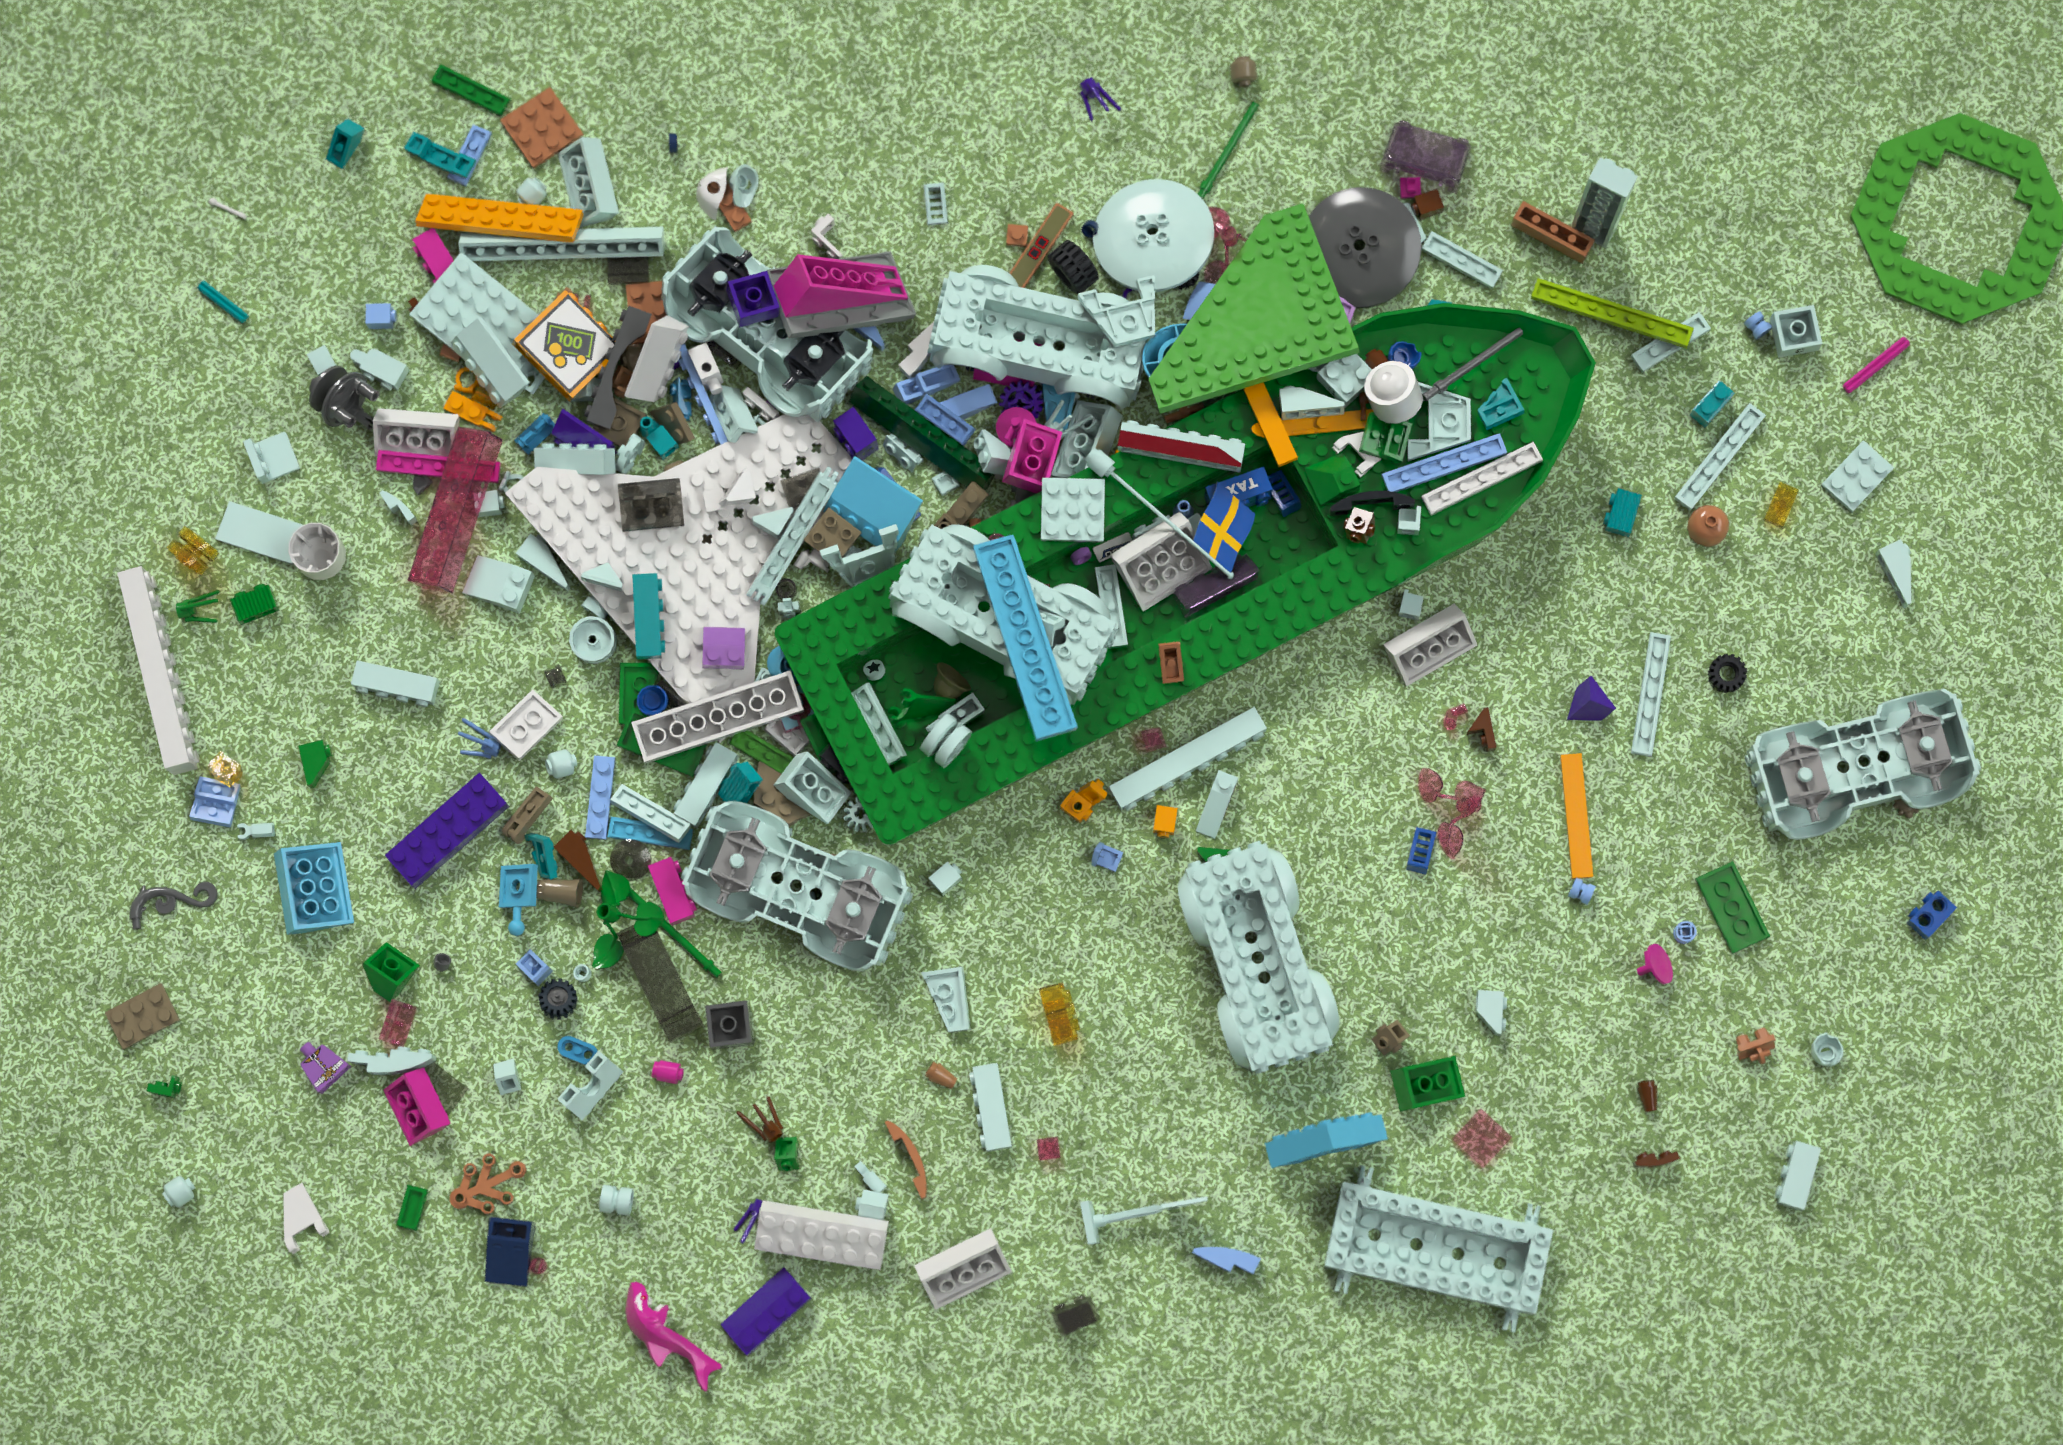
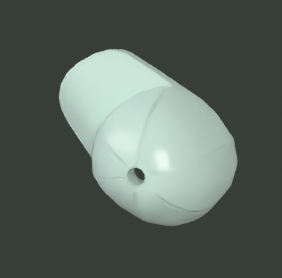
(741, 196)

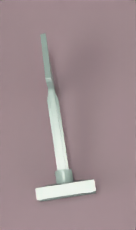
(1094, 1221)

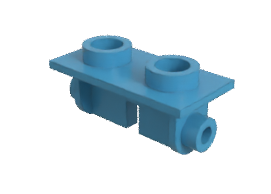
(682, 391)
(535, 433)

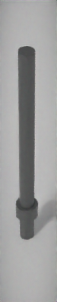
(1441, 385)

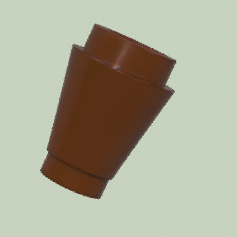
(1648, 1094)

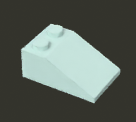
(499, 583)
(812, 787)

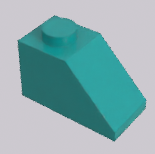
(344, 142)

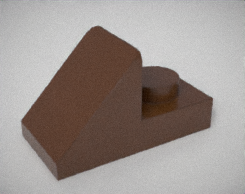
(1484, 725)

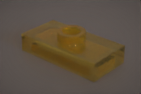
(1781, 505)

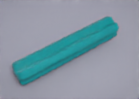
(222, 301)

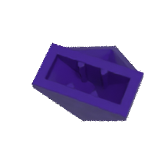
(1590, 702)

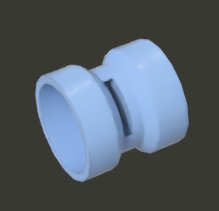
(1758, 325)
(1586, 893)
(1681, 932)

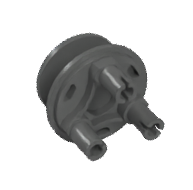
(341, 397)

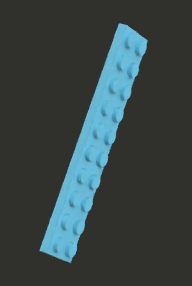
(1025, 638)

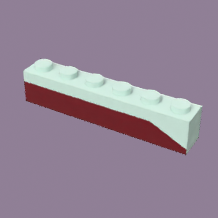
(1181, 446)

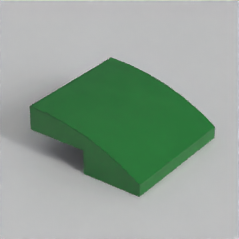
(1385, 439)

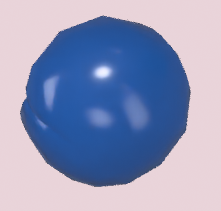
(1405, 353)
(652, 700)

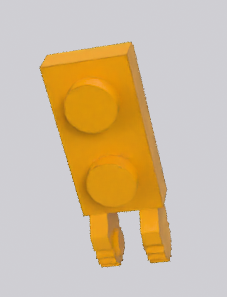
(470, 410)

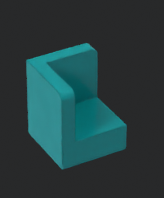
(662, 442)

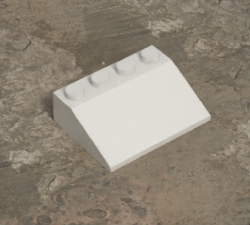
(1160, 562)

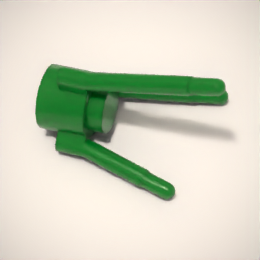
(188, 608)

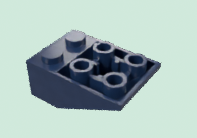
(509, 1251)

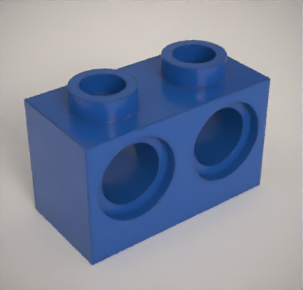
(1933, 917)

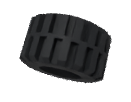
(1073, 267)

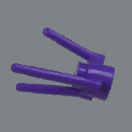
(1092, 89)
(755, 1209)

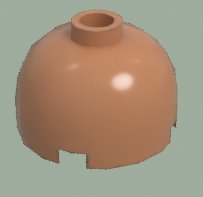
(1708, 525)

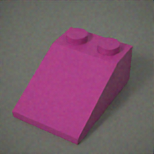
(1032, 456)

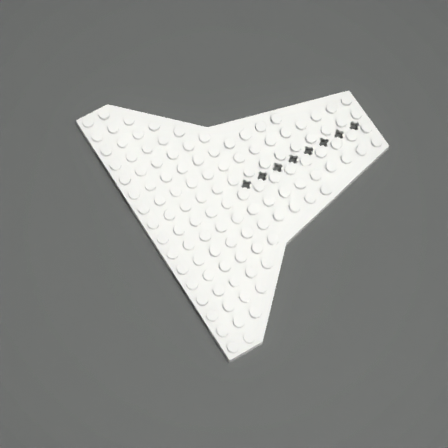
(699, 581)

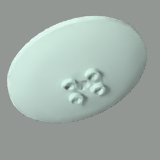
(1172, 253)

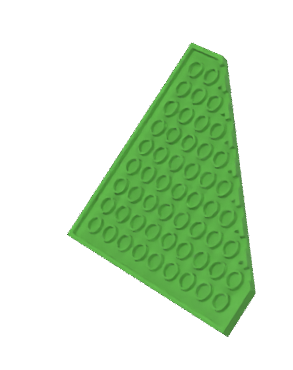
(1261, 320)

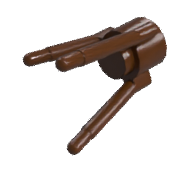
(771, 1130)

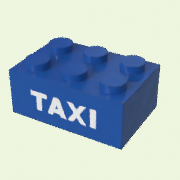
(1249, 488)

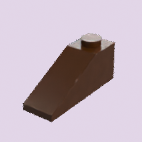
(577, 853)

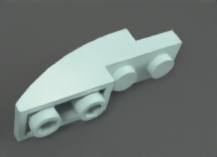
(400, 1061)

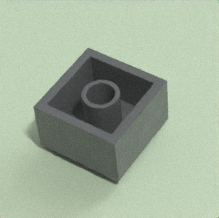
(729, 1025)

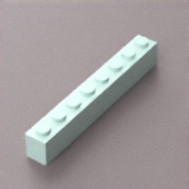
(1187, 759)

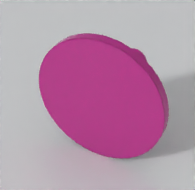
(1010, 422)
(1658, 963)

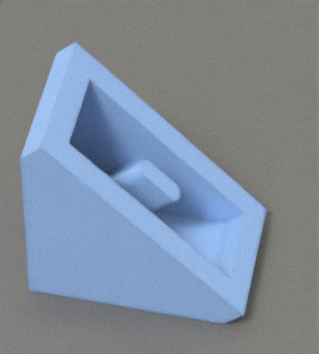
(534, 967)

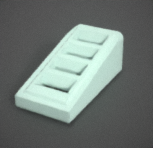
(932, 187)

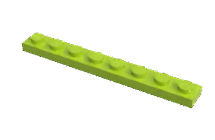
(1612, 313)

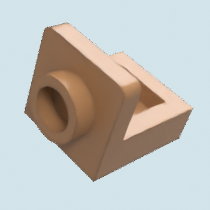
(621, 380)

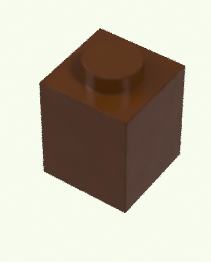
(1427, 204)

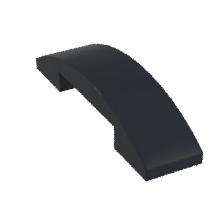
(1398, 500)

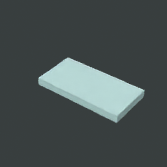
(257, 531)

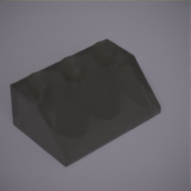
(651, 504)

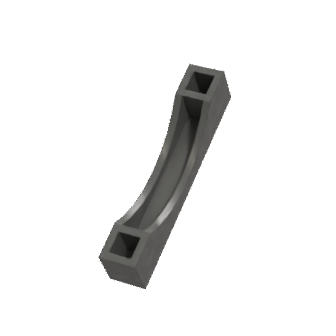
(632, 328)

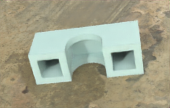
(583, 1099)

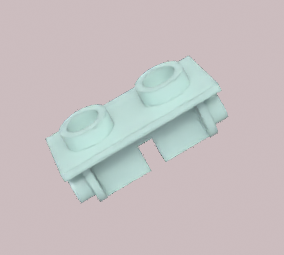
(907, 458)

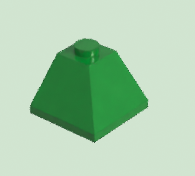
(1332, 479)
(389, 971)

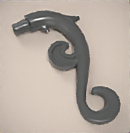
(144, 895)

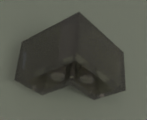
(1075, 1316)

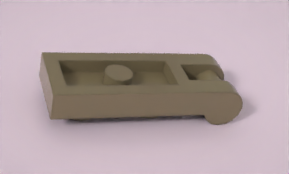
(526, 815)

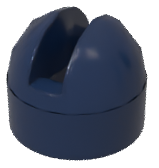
(1087, 229)

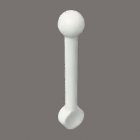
(213, 201)

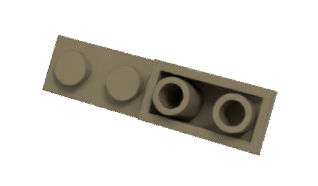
(964, 507)

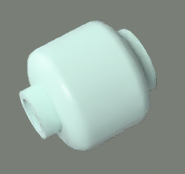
(531, 191)
(560, 763)
(178, 1191)

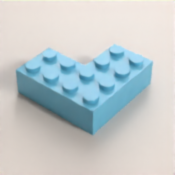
(1325, 1139)

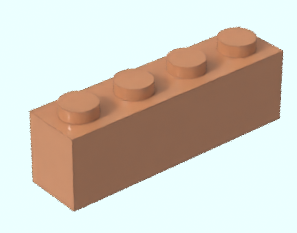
(1552, 232)

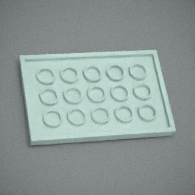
(466, 294)

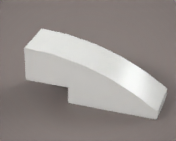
(917, 359)

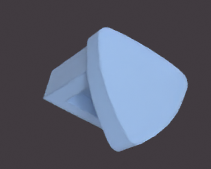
(1106, 857)

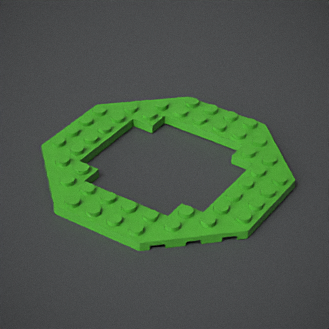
(1933, 289)

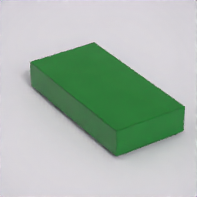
(412, 1207)

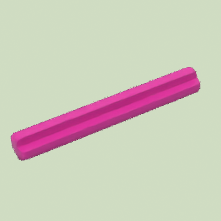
(1876, 365)

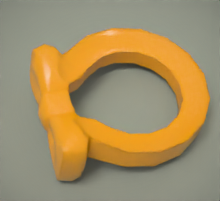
(458, 387)

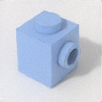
(380, 316)

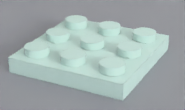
(1072, 509)

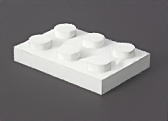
(525, 725)

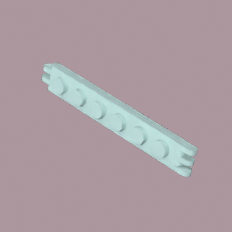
(793, 535)

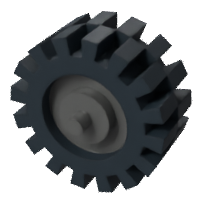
(557, 998)

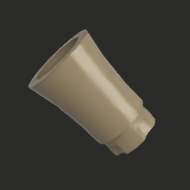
(561, 891)

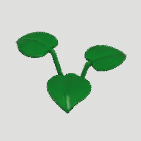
(648, 919)

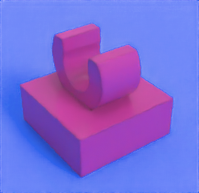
(1410, 187)

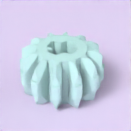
(852, 816)

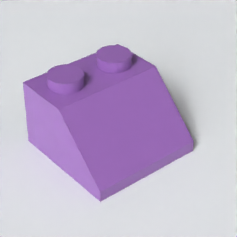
(723, 648)

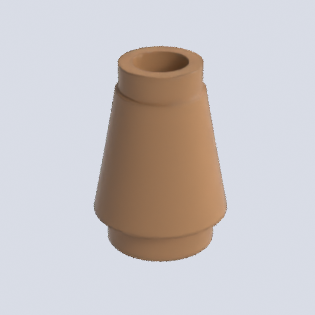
(939, 1074)

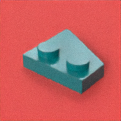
(1501, 406)
(543, 855)

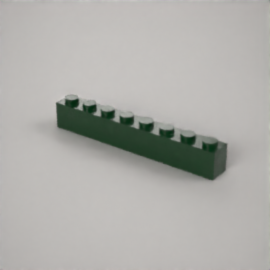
(919, 433)

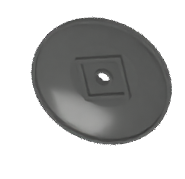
(1390, 237)

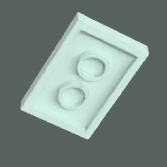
(1857, 476)

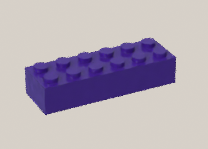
(447, 830)

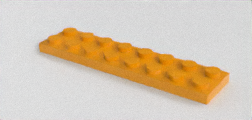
(499, 218)

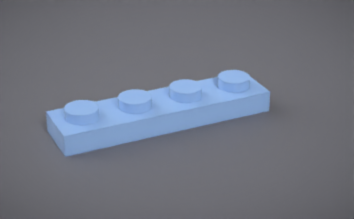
(600, 797)

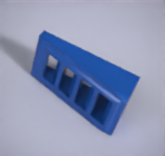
(1289, 504)
(1416, 866)

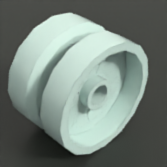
(581, 637)
(946, 740)

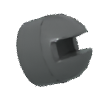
(442, 962)

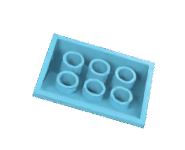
(873, 502)
(313, 887)

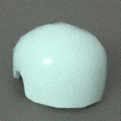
(1827, 1058)

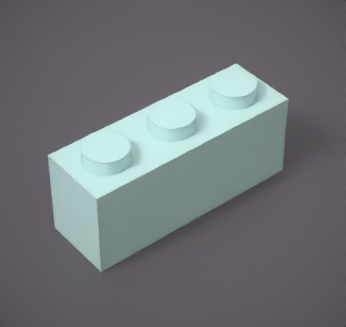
(1797, 1175)

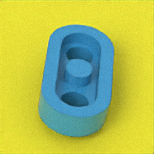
(578, 1050)

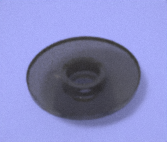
(640, 855)

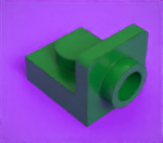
(161, 1088)
(786, 1154)

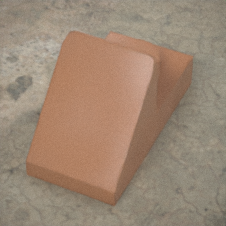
(1171, 662)

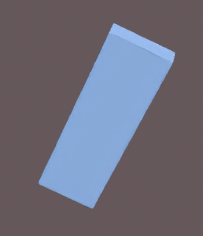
(472, 147)

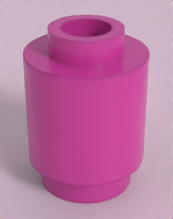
(667, 1072)

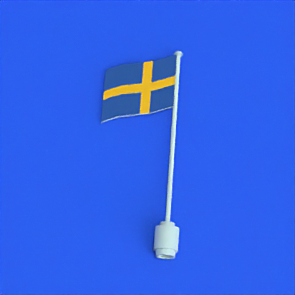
(1219, 529)

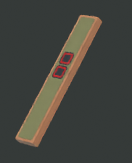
(1041, 244)

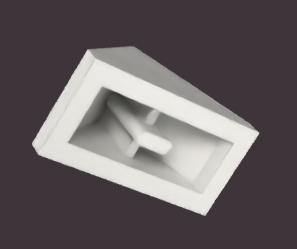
(740, 491)

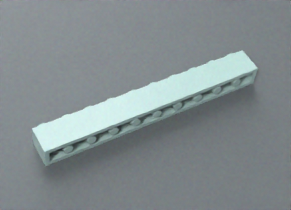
(587, 244)

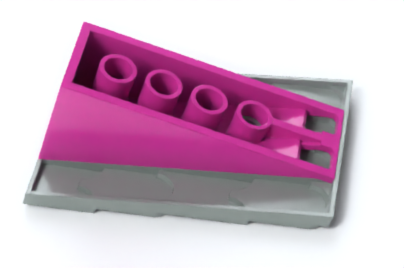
(839, 293)

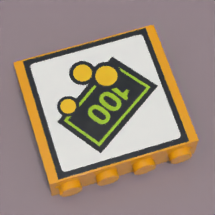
(565, 344)

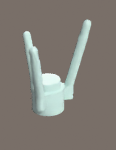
(1059, 427)

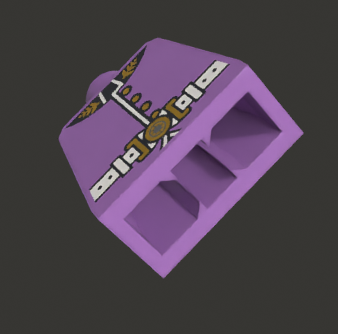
(322, 1066)

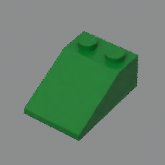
(1427, 1083)

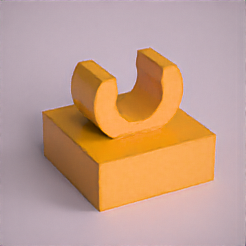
(1093, 791)

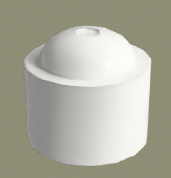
(1393, 392)
(317, 551)

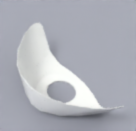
(706, 200)

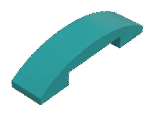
(439, 156)

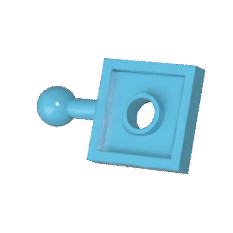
(524, 897)

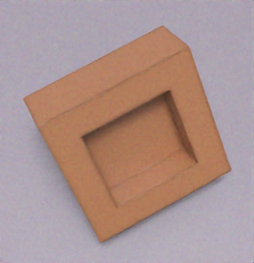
(1017, 235)

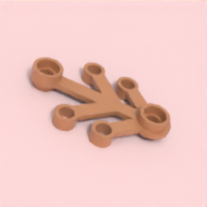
(484, 1186)

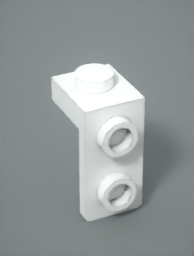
(821, 227)

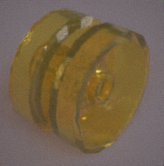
(192, 551)

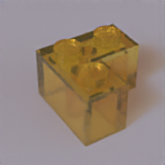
(1059, 1013)

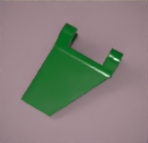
(919, 706)

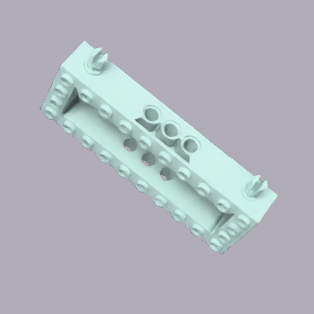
(1440, 1230)

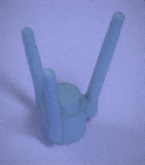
(489, 746)

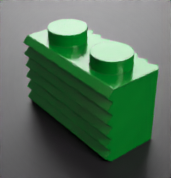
(254, 604)

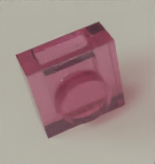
(1048, 1148)

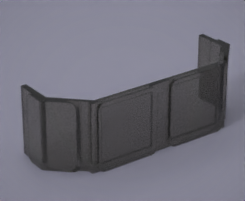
(661, 983)

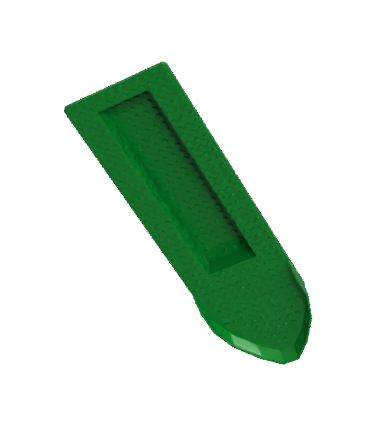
(1302, 559)

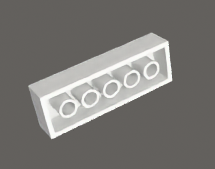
(821, 1235)

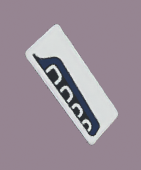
(1104, 550)

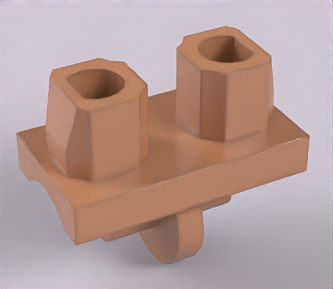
(1755, 1049)

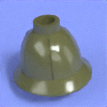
(949, 682)

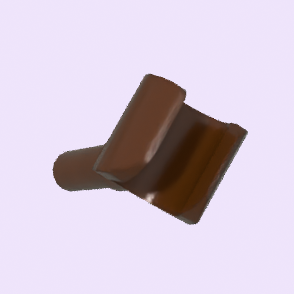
(1363, 400)

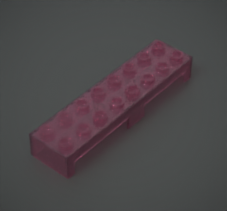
(453, 510)

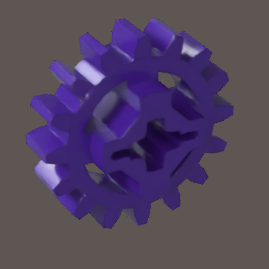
(1021, 393)

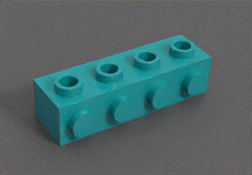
(647, 617)

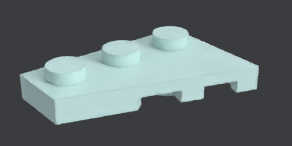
(950, 995)

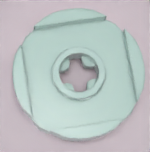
(628, 454)

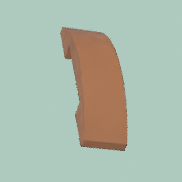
(920, 1181)

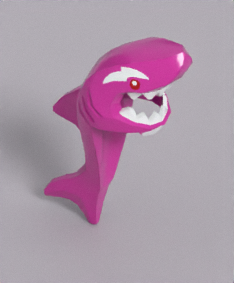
(660, 1340)

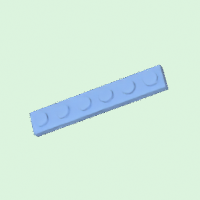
(702, 397)
(1444, 463)

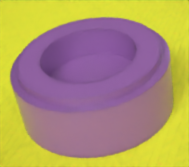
(1081, 556)

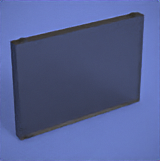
(446, 1086)

